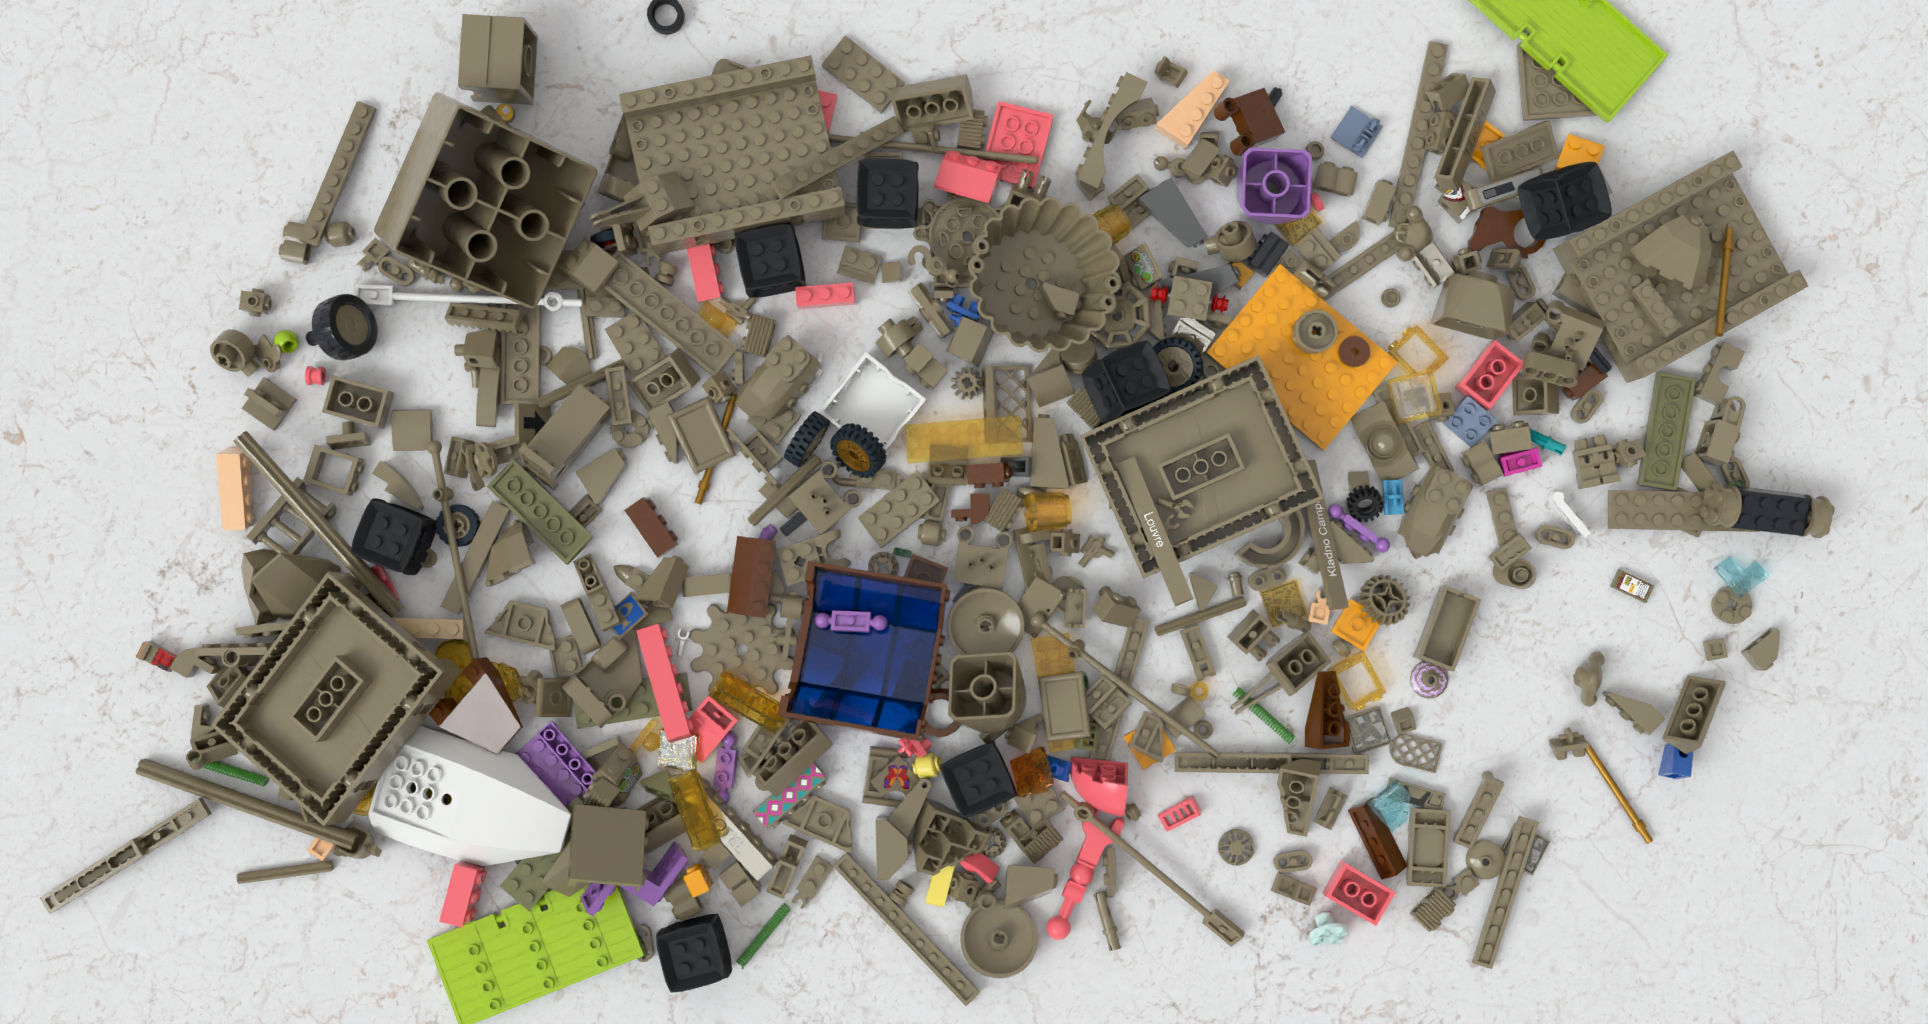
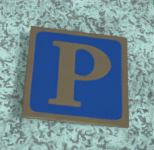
(630, 614)

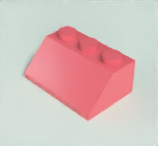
(968, 176)

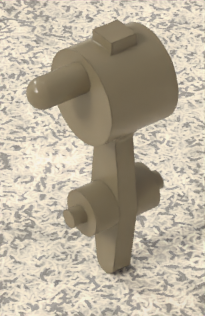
(791, 609)

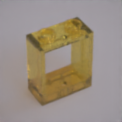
(1407, 334)
(1349, 662)

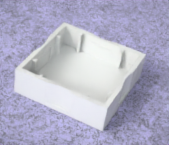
(874, 401)

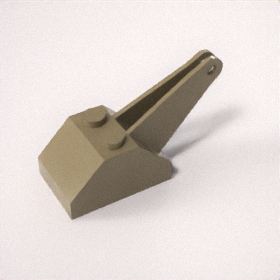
(649, 203)
(1292, 667)
(893, 831)

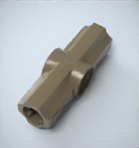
(931, 310)

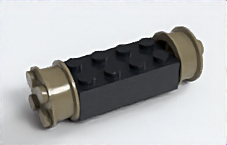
(1767, 510)

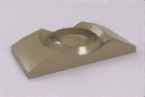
(1384, 442)
(1428, 847)

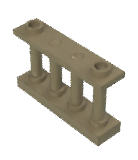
(272, 519)

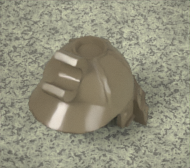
(364, 847)

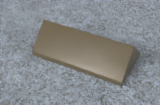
(1693, 713)

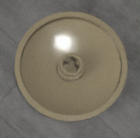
(985, 622)
(999, 940)

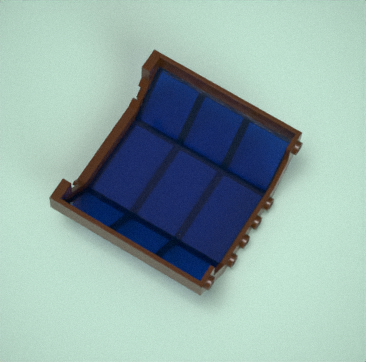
(863, 678)

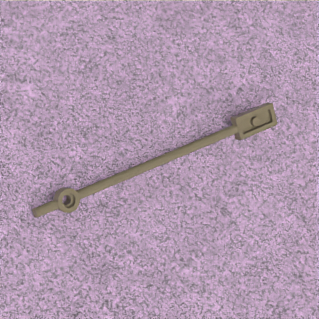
(1213, 920)

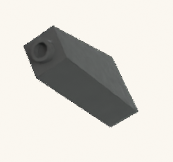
(1173, 212)
(1222, 278)

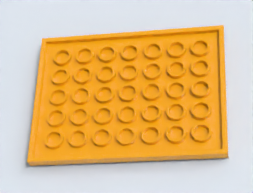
(1313, 388)

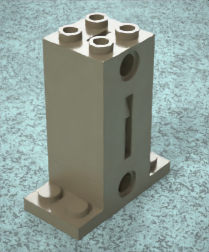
(565, 435)

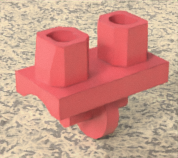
(914, 747)

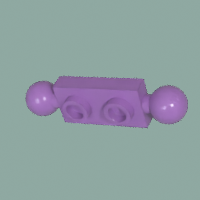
(1381, 544)
(851, 621)
(726, 766)

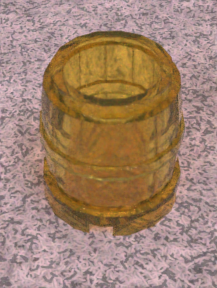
(1114, 222)
(1047, 511)

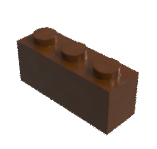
(652, 526)

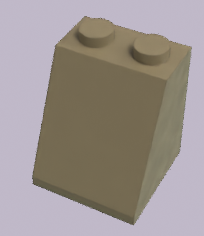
(1027, 884)

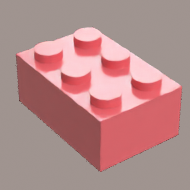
(1489, 374)
(1358, 892)
(463, 894)

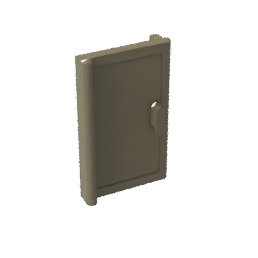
(1039, 598)

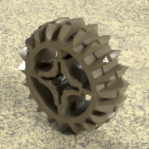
(1391, 593)

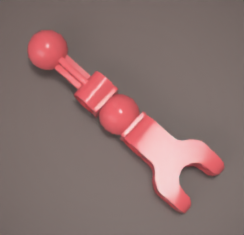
(1081, 875)

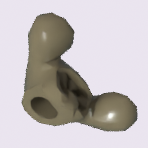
(1413, 234)
(1590, 678)

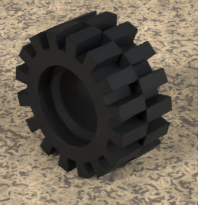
(1362, 494)

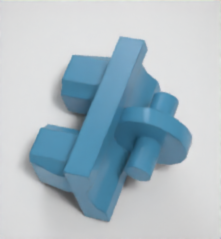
(1393, 497)

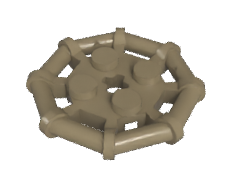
(1128, 321)

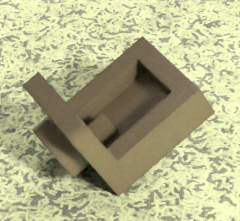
(1170, 72)

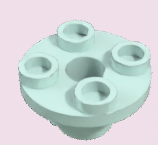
(1327, 930)

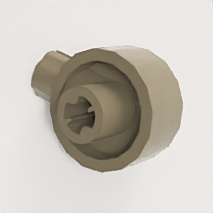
(1233, 241)
(898, 337)
(234, 352)

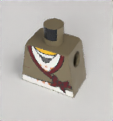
(1454, 201)

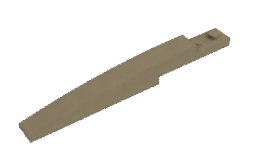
(1268, 762)
(126, 855)

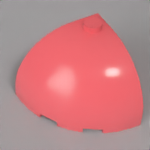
(1101, 783)

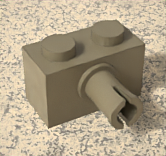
(1116, 608)

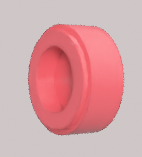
(1316, 202)

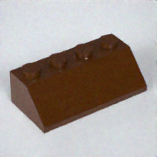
(751, 576)

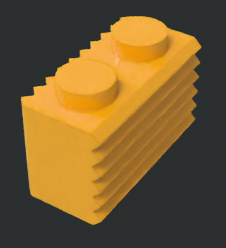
(698, 879)

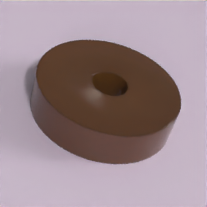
(1360, 345)

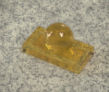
(717, 319)
(647, 738)

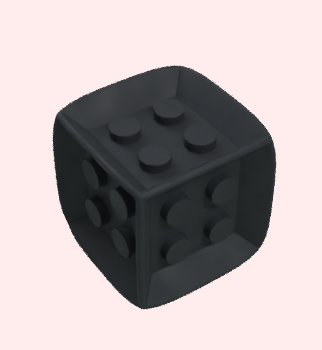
(887, 193)
(1565, 201)
(770, 260)
(1125, 381)
(393, 537)
(978, 780)
(694, 953)

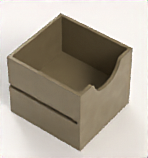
(498, 59)

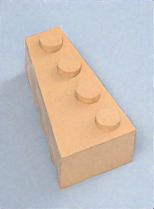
(1190, 113)
(235, 489)

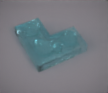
(1738, 580)

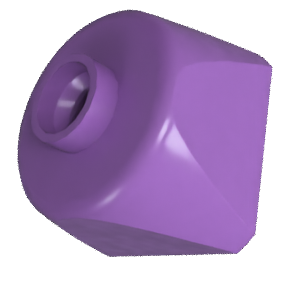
(1288, 171)

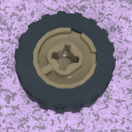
(465, 525)

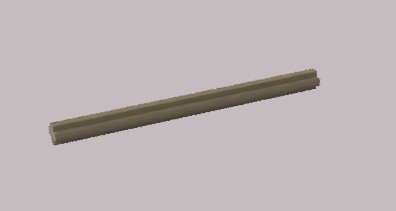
(318, 523)
(245, 803)

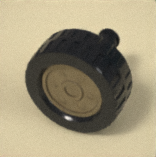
(343, 327)

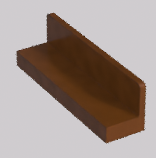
(1378, 841)

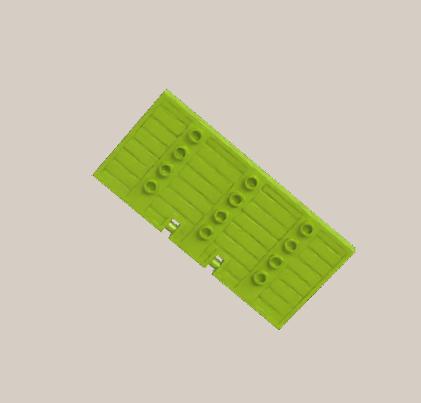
(1599, 47)
(535, 954)

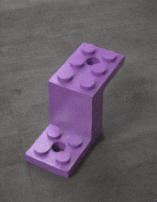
(655, 884)

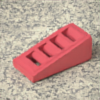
(1190, 800)

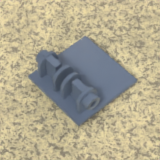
(1357, 131)
(1470, 421)

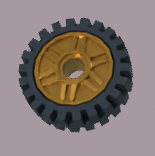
(858, 450)

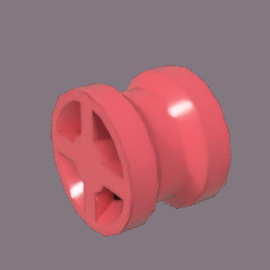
(315, 375)

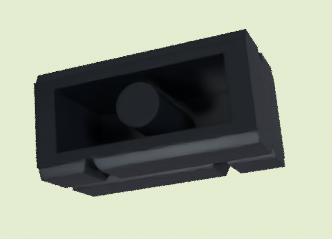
(1267, 254)

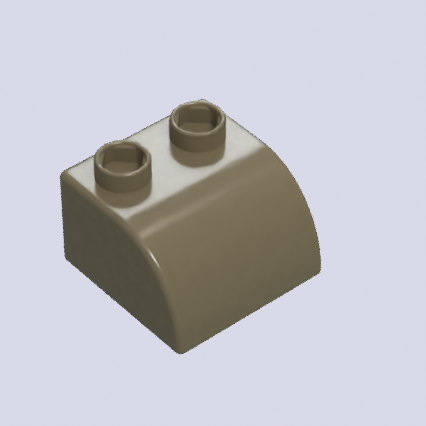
(484, 201)

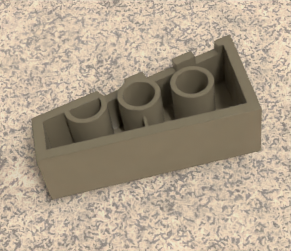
(793, 757)

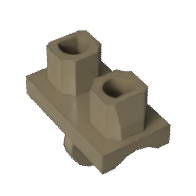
(530, 685)
(1568, 742)

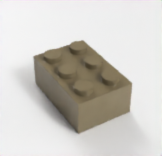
(358, 402)

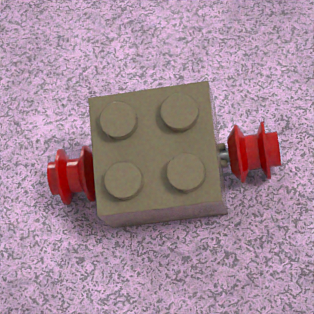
(1189, 298)

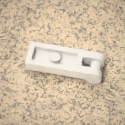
(1568, 513)

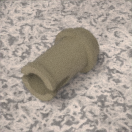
(1236, 584)

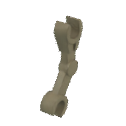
(476, 481)

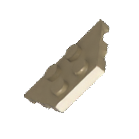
(524, 625)
(823, 821)

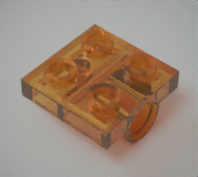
(1032, 772)

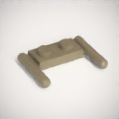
(876, 761)

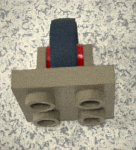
(617, 237)

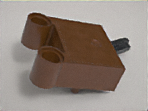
(1253, 118)

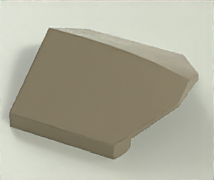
(569, 364)

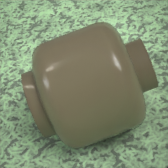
(340, 234)
(931, 533)

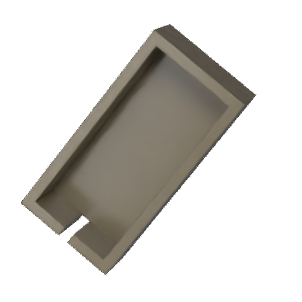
(1447, 628)

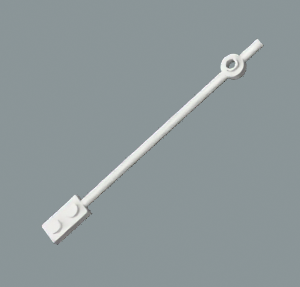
(386, 295)

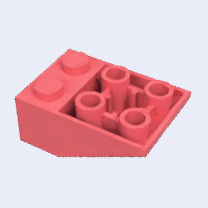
(712, 724)

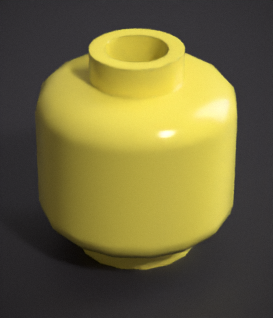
(927, 766)

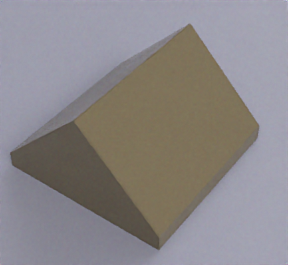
(970, 341)

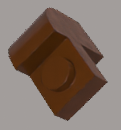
(978, 509)

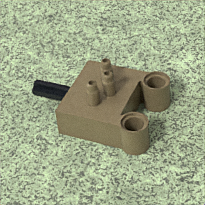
(818, 502)

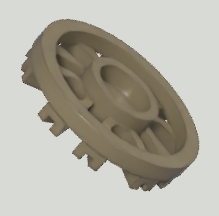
(1236, 847)

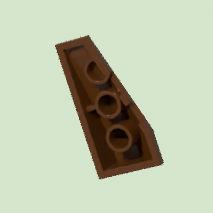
(1325, 720)

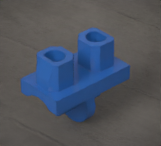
(956, 306)
(1059, 768)

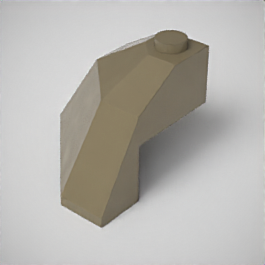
(1678, 250)
(510, 554)
(251, 564)
(944, 838)

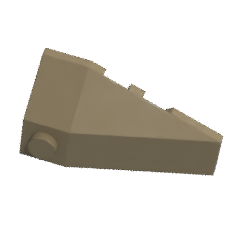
(1297, 790)

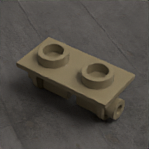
(1330, 808)

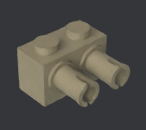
(1020, 190)
(1250, 632)

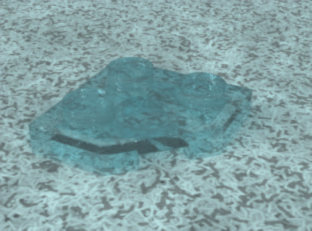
(1391, 805)

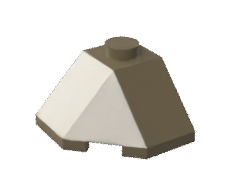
(1024, 733)

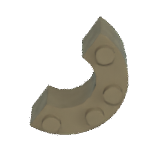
(1287, 547)

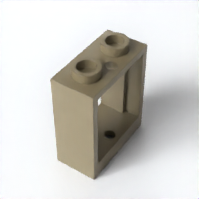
(315, 465)

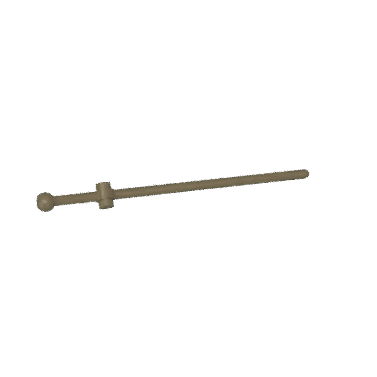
(943, 150)
(444, 495)
(1077, 649)

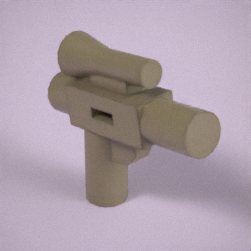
(739, 310)
(1094, 549)

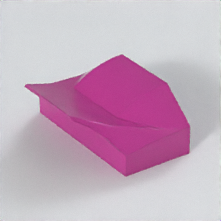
(1520, 461)

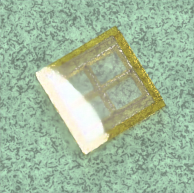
(1414, 396)

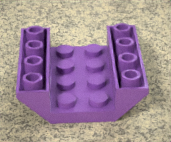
(558, 763)

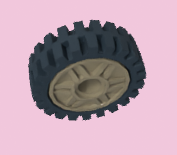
(1186, 356)
(806, 439)

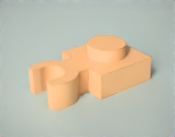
(1319, 611)
(321, 849)

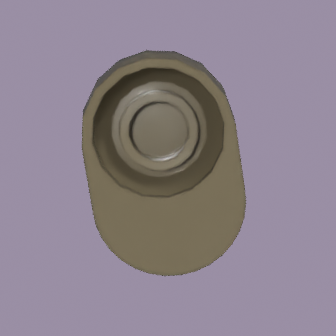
(1519, 574)

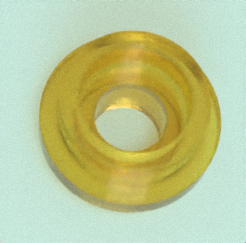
(1203, 695)

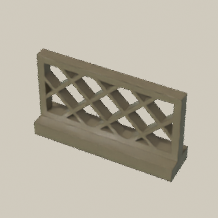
(990, 398)

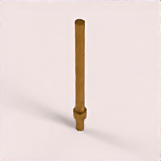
(1727, 248)
(704, 484)
(1638, 824)

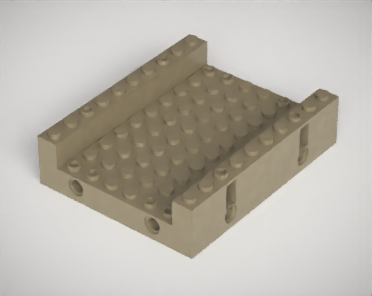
(728, 144)
(1608, 270)
(1218, 447)
(334, 699)

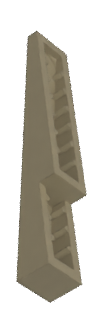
(477, 554)

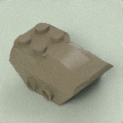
(778, 381)
(1433, 510)

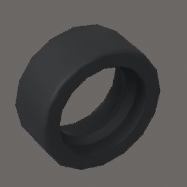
(673, 28)

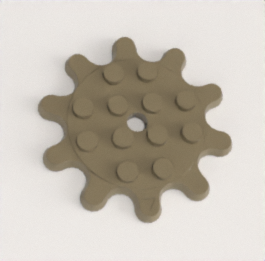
(947, 226)
(727, 633)

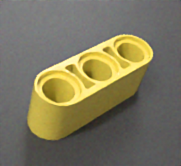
(939, 887)

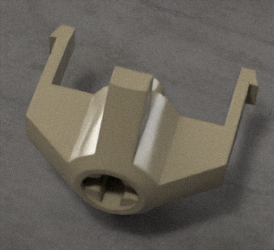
(1089, 124)

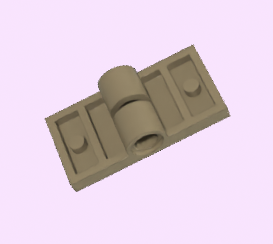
(235, 654)

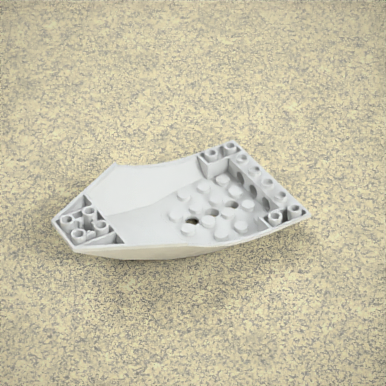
(496, 806)

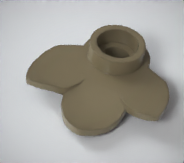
(268, 354)

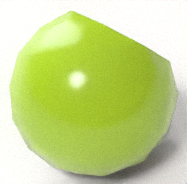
(287, 340)

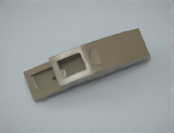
(597, 592)

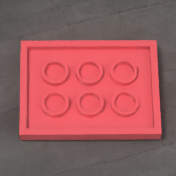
(1021, 133)

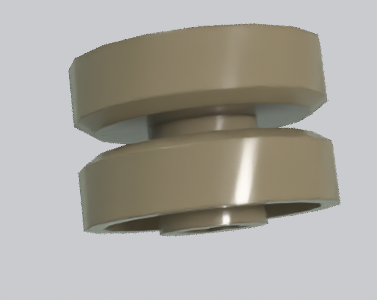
(1321, 322)

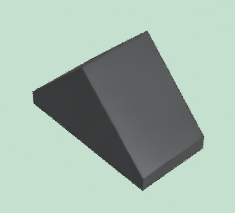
(1019, 465)

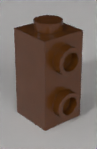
(1586, 381)
(992, 473)

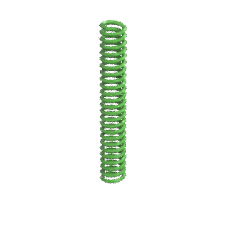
(1266, 713)
(237, 771)
(757, 938)

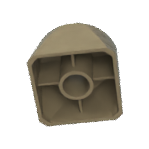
(1475, 305)
(986, 691)

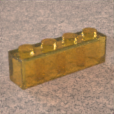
(747, 701)
(694, 809)

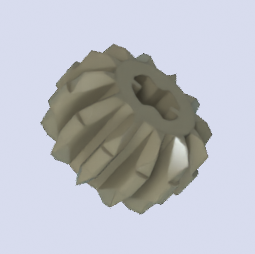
(960, 385)

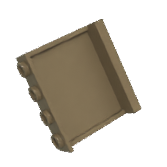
(608, 846)

